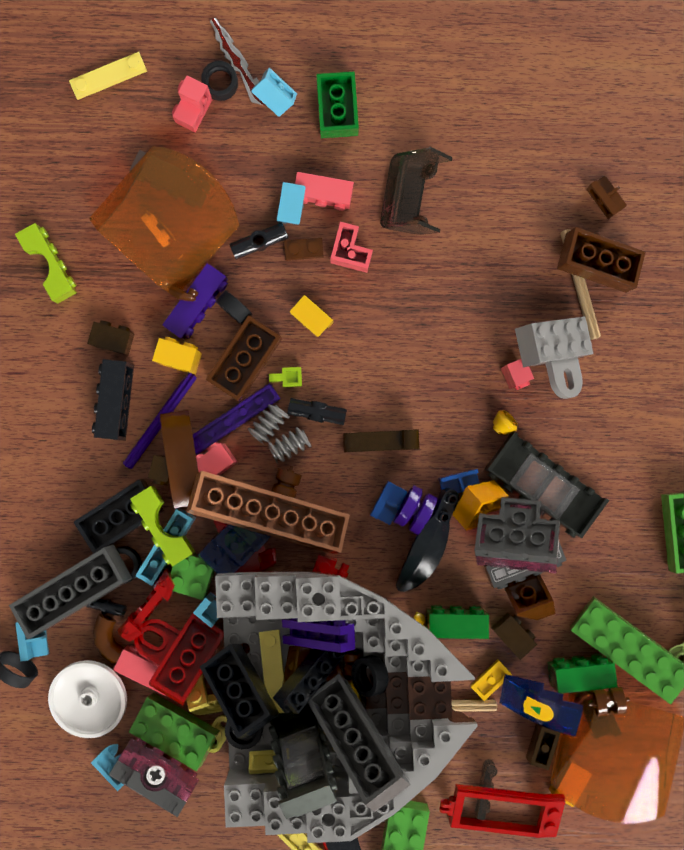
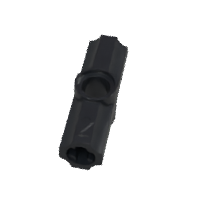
(270, 235)
(317, 411)

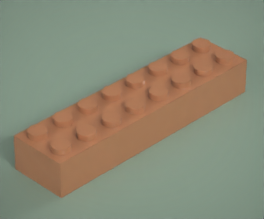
(267, 513)

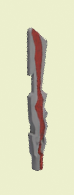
(237, 60)

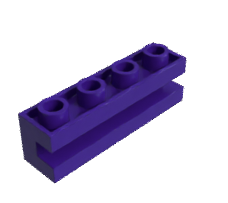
(186, 313)
(321, 635)

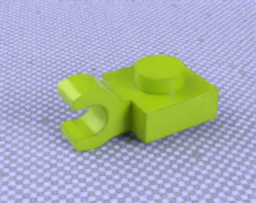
(290, 377)

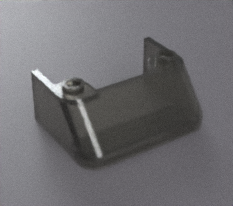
(405, 190)

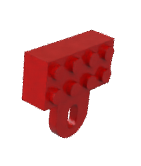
(179, 655)

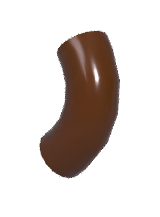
(104, 638)

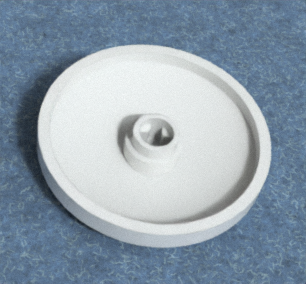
(87, 699)

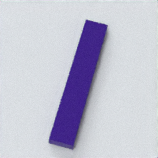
(234, 418)

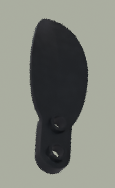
(429, 544)

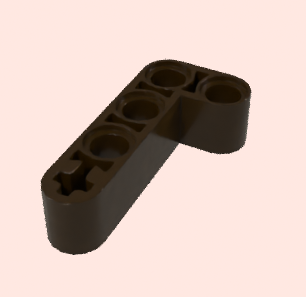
(381, 441)

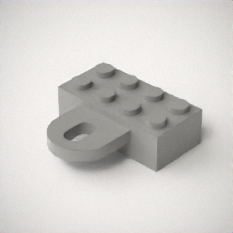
(559, 347)

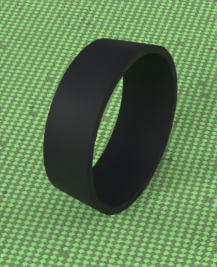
(26, 667)

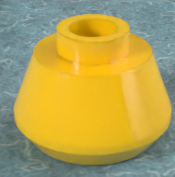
(504, 423)

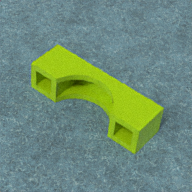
(58, 284)
(148, 506)

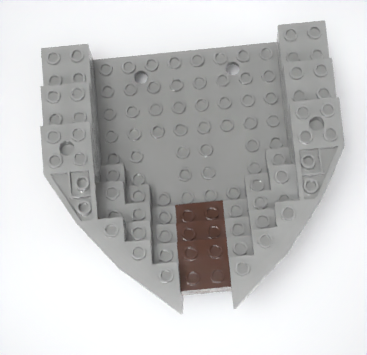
(410, 714)

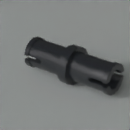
(107, 606)

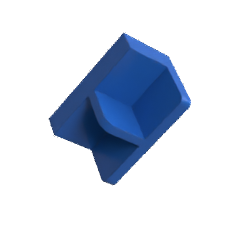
(459, 480)
(388, 503)

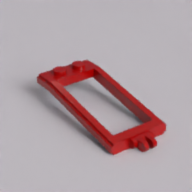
(548, 820)

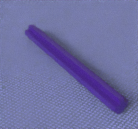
(155, 426)

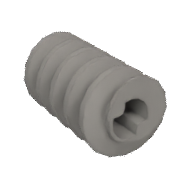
(268, 423)
(289, 444)

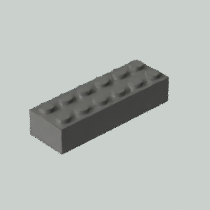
(70, 591)
(358, 743)

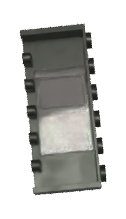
(540, 479)
(302, 763)

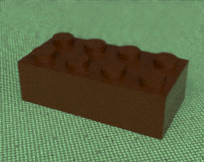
(601, 260)
(244, 358)

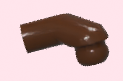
(181, 295)

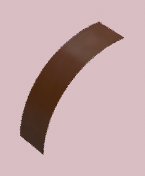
(179, 455)

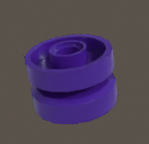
(415, 510)

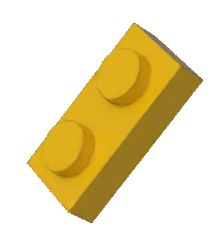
(490, 680)

